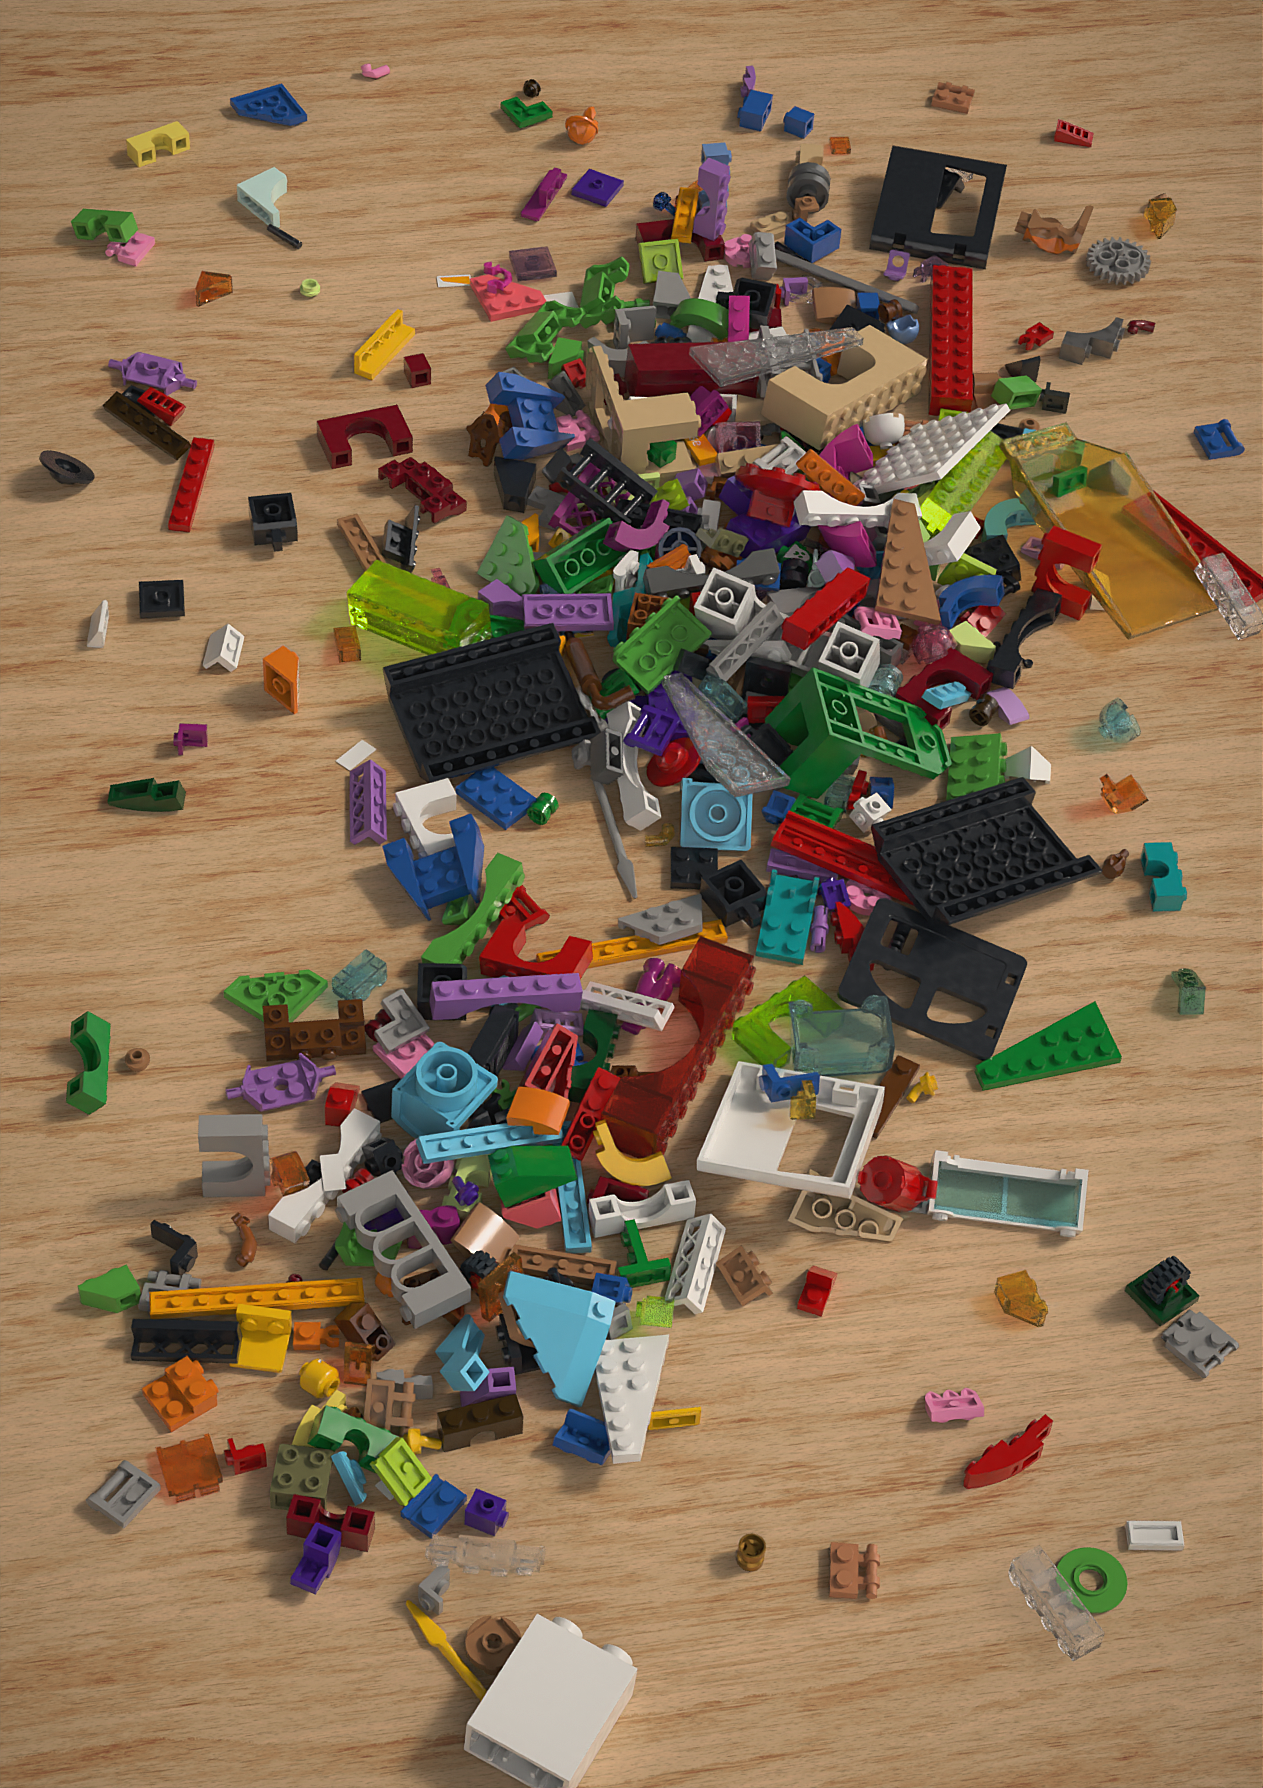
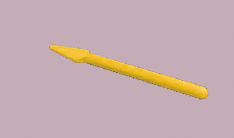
(436, 1637)

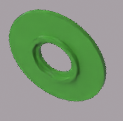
(1110, 1569)

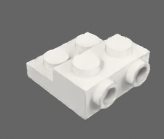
(710, 515)

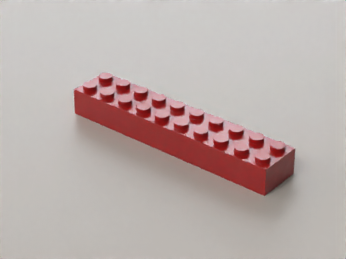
(951, 339)

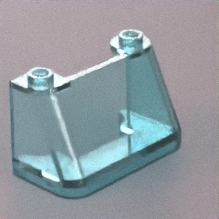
(842, 1039)

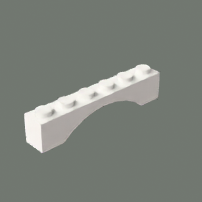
(818, 508)
(638, 805)
(296, 1212)

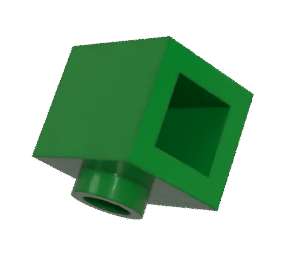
(662, 452)

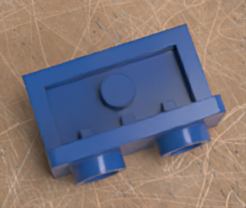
(583, 1437)

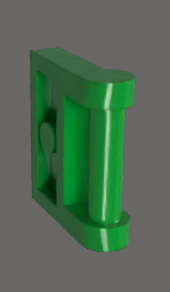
(612, 684)
(817, 811)

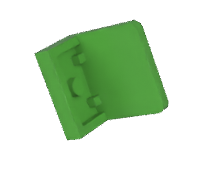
(355, 1254)

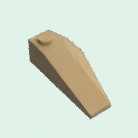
(843, 1215)

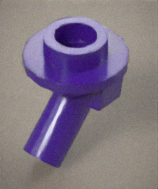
(467, 1192)

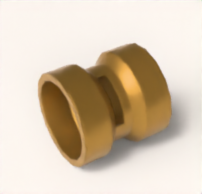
(751, 1552)

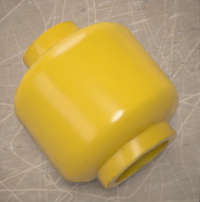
(319, 1378)

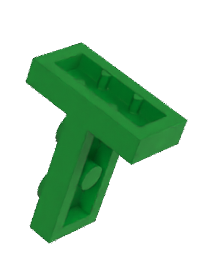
(639, 1269)

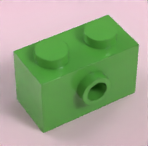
(1016, 392)

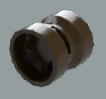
(983, 710)

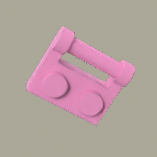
(883, 624)

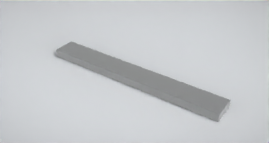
(843, 280)

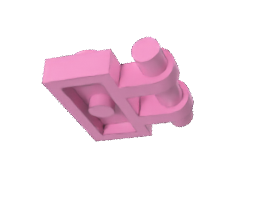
(134, 249)
(567, 424)

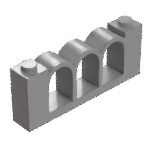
(418, 1303)

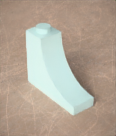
(260, 194)

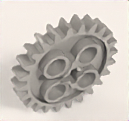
(1118, 260)

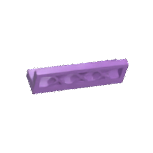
(372, 799)

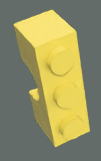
(168, 137)

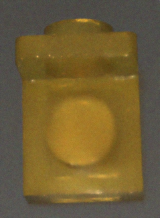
(804, 1104)

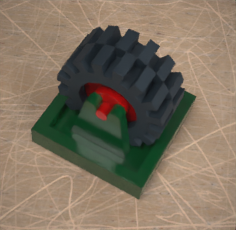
(1163, 1290)

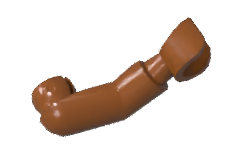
(249, 1243)

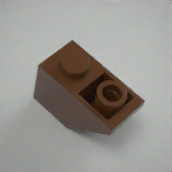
(362, 1325)

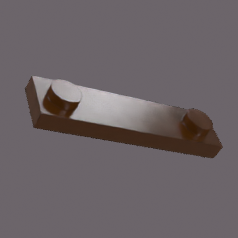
(896, 1084)

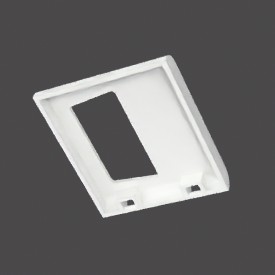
(753, 1132)

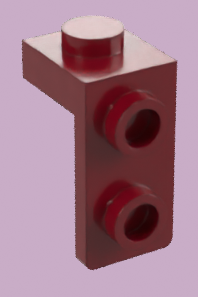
(622, 1191)

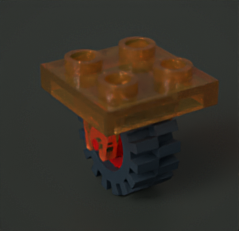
(489, 1279)

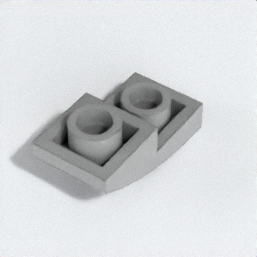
(422, 1384)

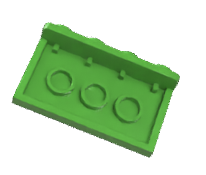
(656, 645)
(975, 764)

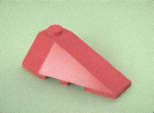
(535, 1211)

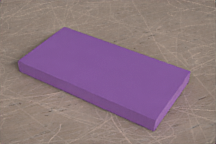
(569, 611)

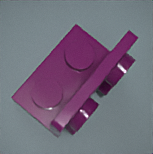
(708, 406)

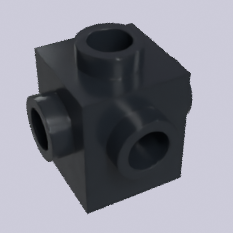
(382, 1157)

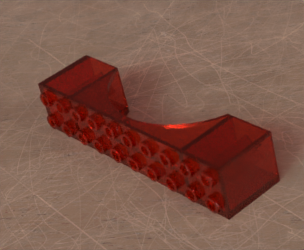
(648, 1106)

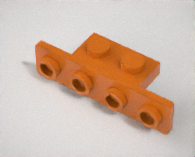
(829, 479)

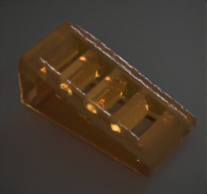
(347, 648)

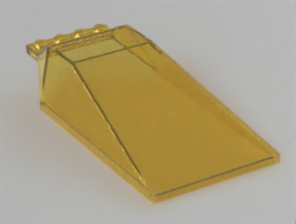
(1144, 560)

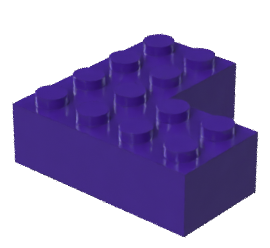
(760, 533)

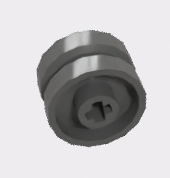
(808, 180)

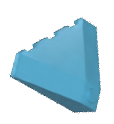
(565, 1328)

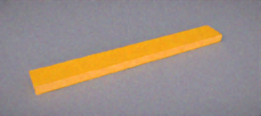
(636, 947)
(277, 1296)

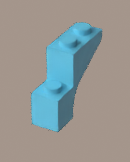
(461, 1356)

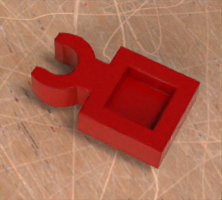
(1037, 334)
(859, 787)

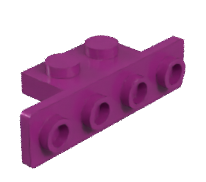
(544, 194)

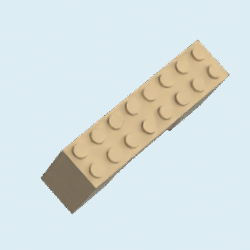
(879, 377)

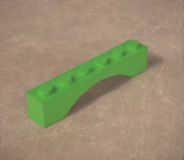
(502, 879)

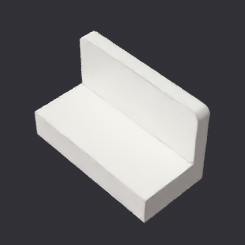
(224, 648)

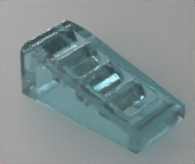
(838, 801)

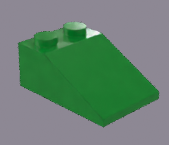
(530, 1171)

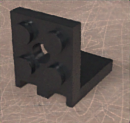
(756, 671)

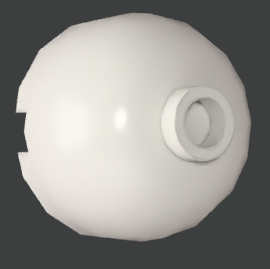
(884, 429)

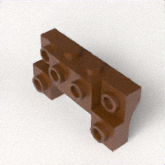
(317, 1037)

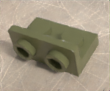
(723, 540)

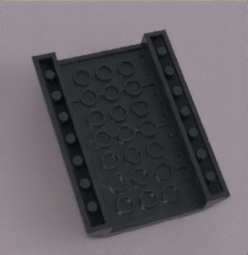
(487, 704)
(976, 853)

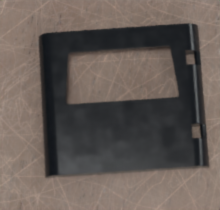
(910, 204)

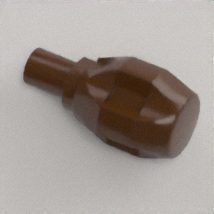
(1115, 864)

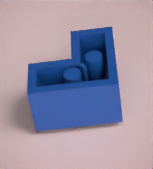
(812, 241)

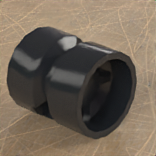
(793, 574)

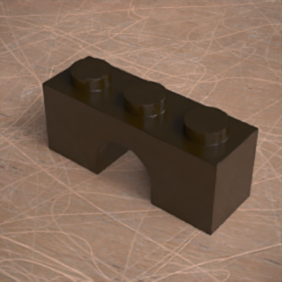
(461, 1424)

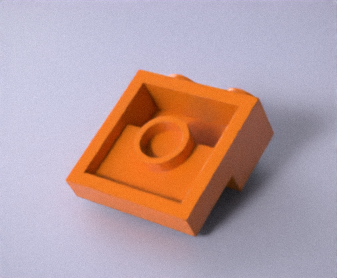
(181, 1393)

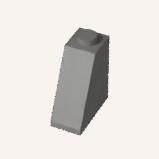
(668, 294)

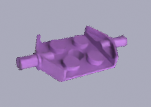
(166, 375)
(299, 1076)

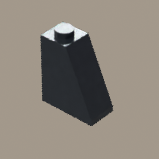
(514, 482)

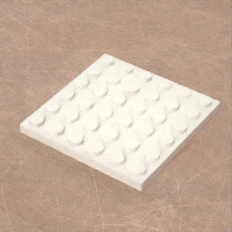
(932, 449)

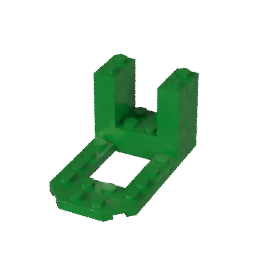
(825, 726)

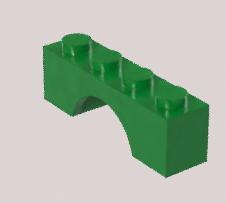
(92, 1040)

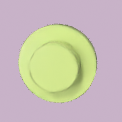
(310, 288)

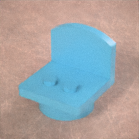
(714, 817)
(440, 1092)

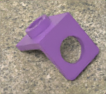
(893, 272)

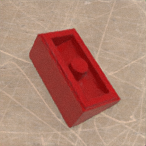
(761, 706)

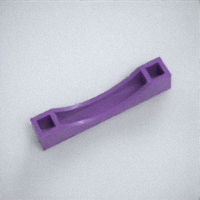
(460, 997)

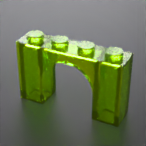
(758, 1038)

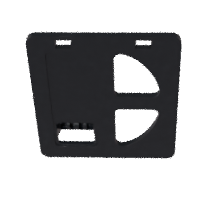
(940, 961)

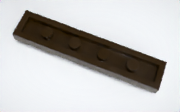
(146, 425)

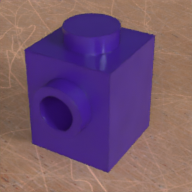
(486, 1512)

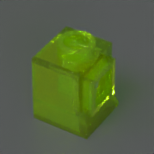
(655, 1311)

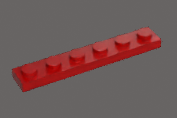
(191, 484)

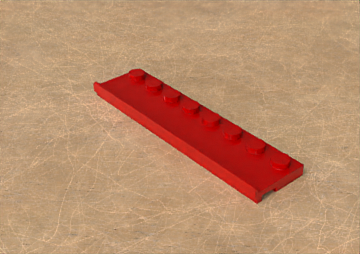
(835, 853)

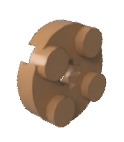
(477, 1638)

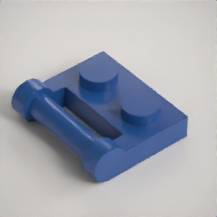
(1213, 443)

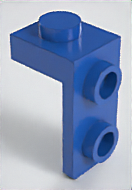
(784, 1088)

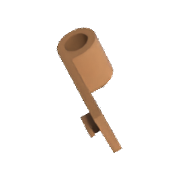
(983, 387)

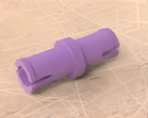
(819, 929)

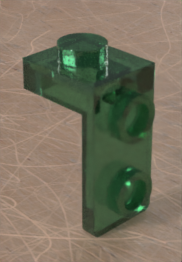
(1191, 992)

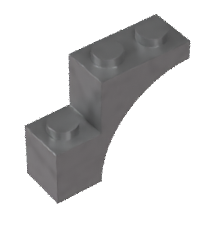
(1101, 343)

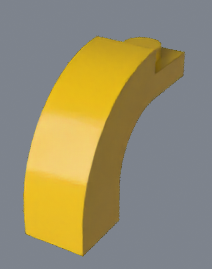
(633, 1171)

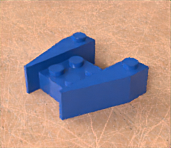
(531, 415)
(442, 874)

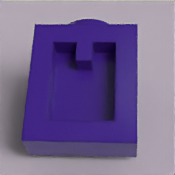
(832, 892)

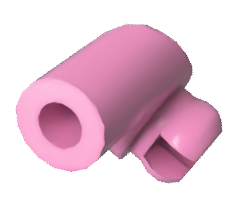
(374, 73)

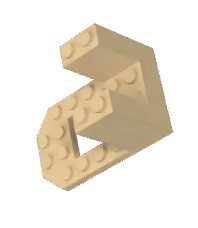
(639, 421)

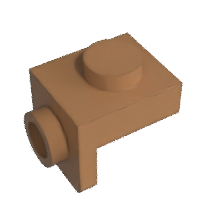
(803, 206)

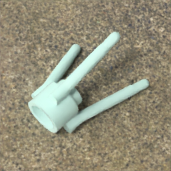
(815, 578)

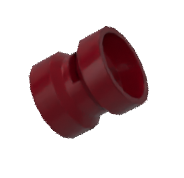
(381, 1019)

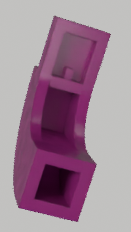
(624, 537)

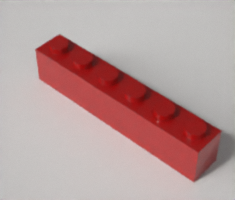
(825, 608)

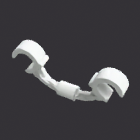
(586, 702)

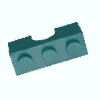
(1167, 890)

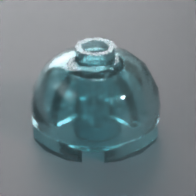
(1117, 722)

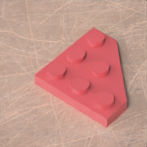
(510, 302)

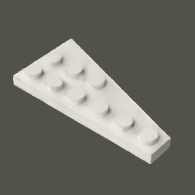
(716, 279)
(627, 1389)

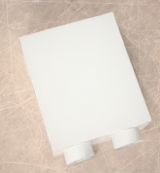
(551, 1705)

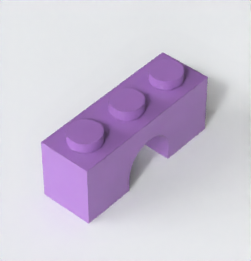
(694, 487)

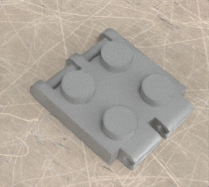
(1197, 1341)

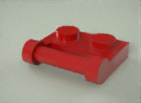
(515, 911)

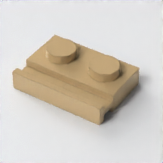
(772, 224)

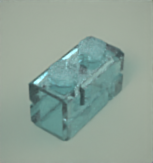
(723, 697)
(360, 977)

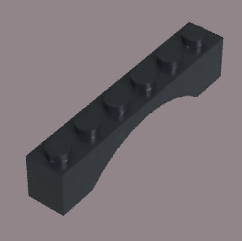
(1039, 612)

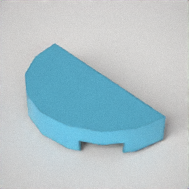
(351, 1475)

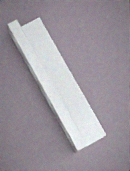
(627, 1009)
(701, 1262)

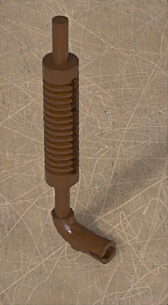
(588, 677)

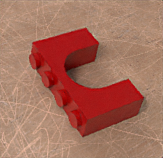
(1069, 549)
(506, 943)

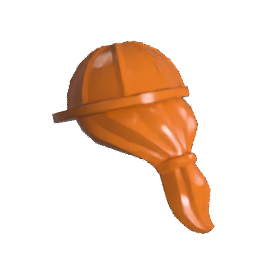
(582, 128)

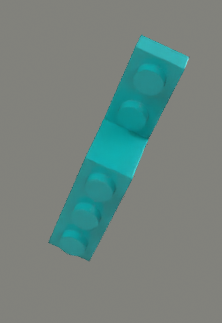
(623, 602)

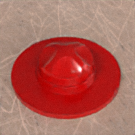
(676, 763)

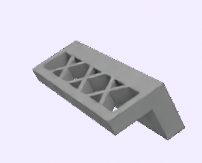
(746, 642)

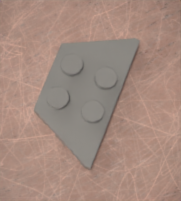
(667, 921)

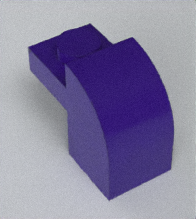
(318, 1558)

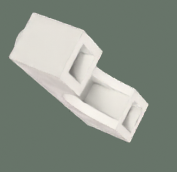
(669, 1205)

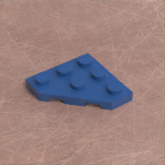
(271, 105)

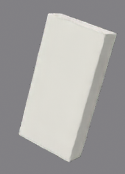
(1154, 1535)

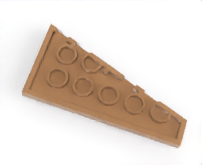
(905, 576)

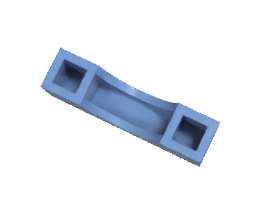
(717, 152)

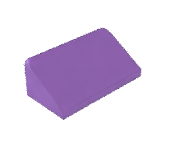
(523, 1047)

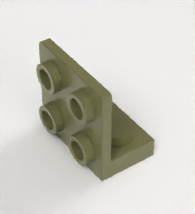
(300, 1472)

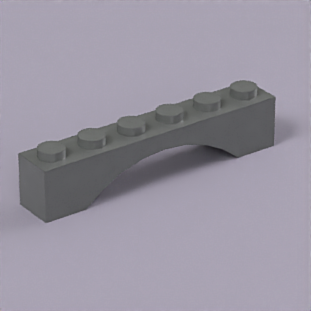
(664, 581)

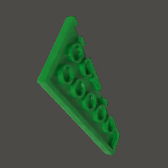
(1065, 1047)

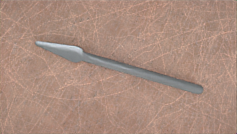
(625, 866)

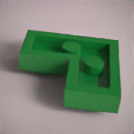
(525, 115)

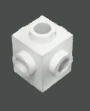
(869, 811)

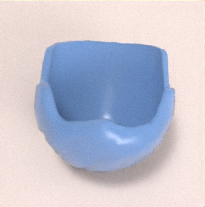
(903, 329)

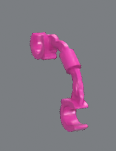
(494, 284)

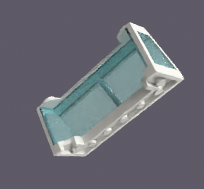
(1008, 1194)

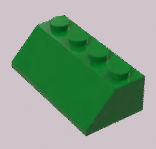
(578, 559)

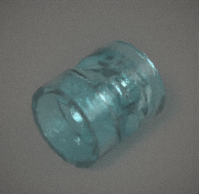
(886, 680)

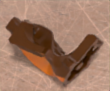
(489, 426)

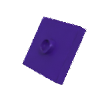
(597, 187)

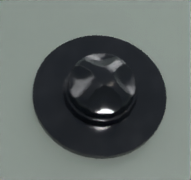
(66, 468)

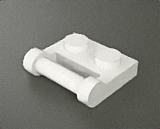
(786, 460)
(626, 572)

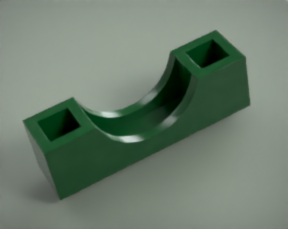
(598, 1034)

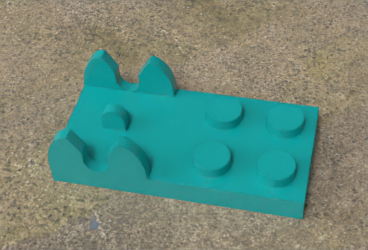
(787, 918)

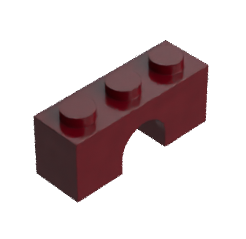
(355, 1525)

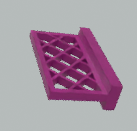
(570, 503)

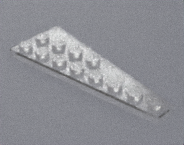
(747, 359)

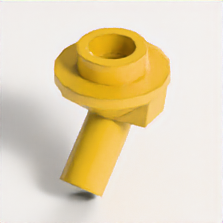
(926, 1084)
(416, 1441)

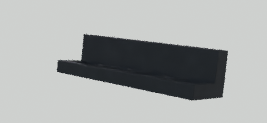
(674, 518)
(188, 1335)

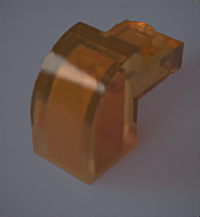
(1122, 796)
(289, 1173)

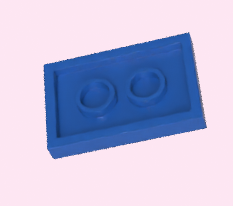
(496, 796)

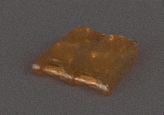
(189, 1468)

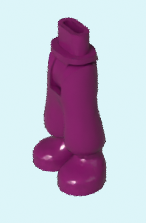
(651, 987)

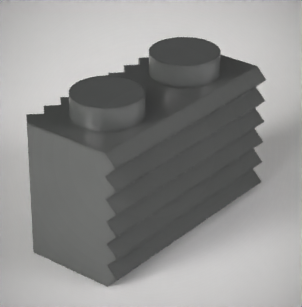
(606, 756)

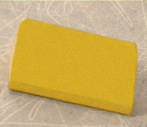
(675, 1418)

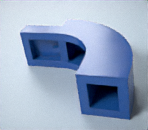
(968, 593)

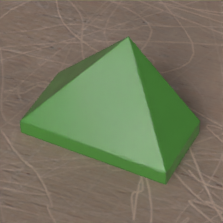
(459, 910)

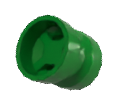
(539, 811)

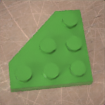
(511, 559)
(276, 989)

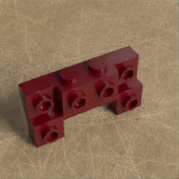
(427, 485)

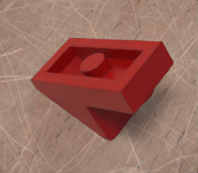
(816, 1290)

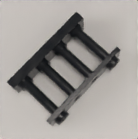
(617, 471)

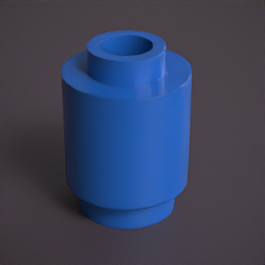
(669, 330)

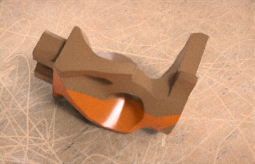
(1050, 233)

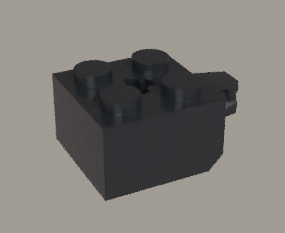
(761, 300)
(273, 520)
(734, 894)
(433, 973)

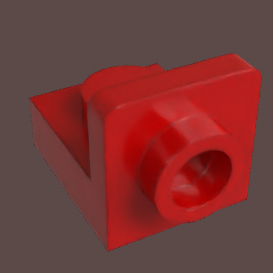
(245, 1459)

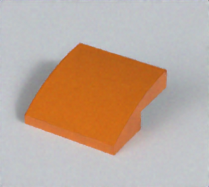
(538, 1109)

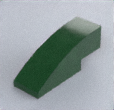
(147, 795)

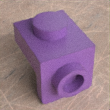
(793, 285)

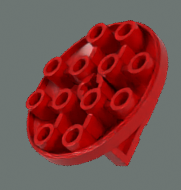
(773, 492)

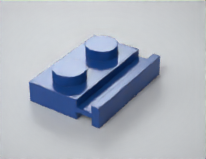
(434, 1506)

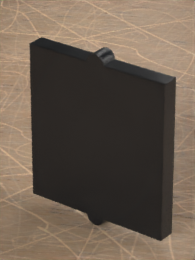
(380, 1100)

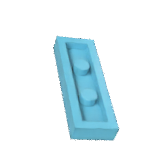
(947, 695)

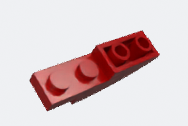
(847, 930)
(580, 1131)
(1009, 1459)

